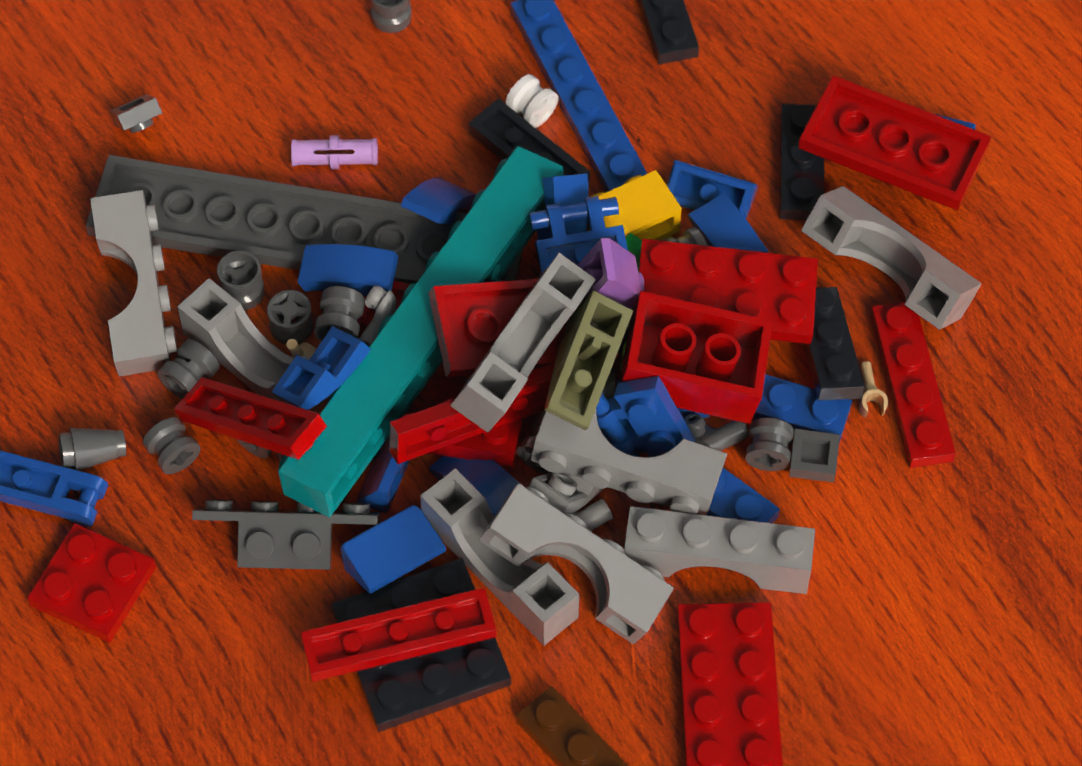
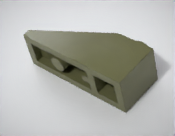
(586, 358)

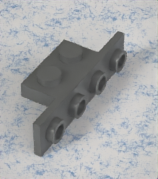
(282, 536)

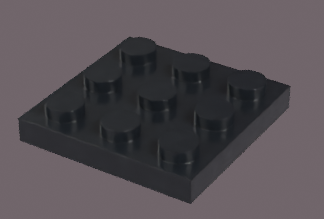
(429, 681)

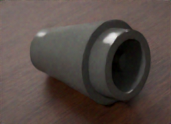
(89, 447)

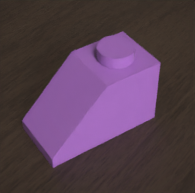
(614, 272)

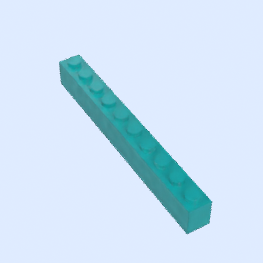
(407, 342)

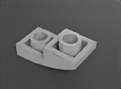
(565, 490)

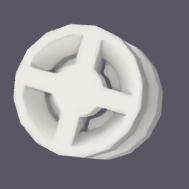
(532, 100)

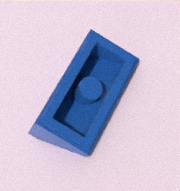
(697, 186)
(382, 480)
(391, 549)

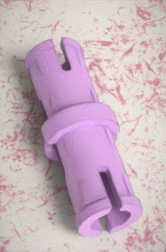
(304, 152)

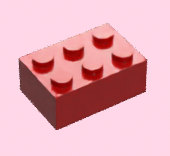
(703, 354)

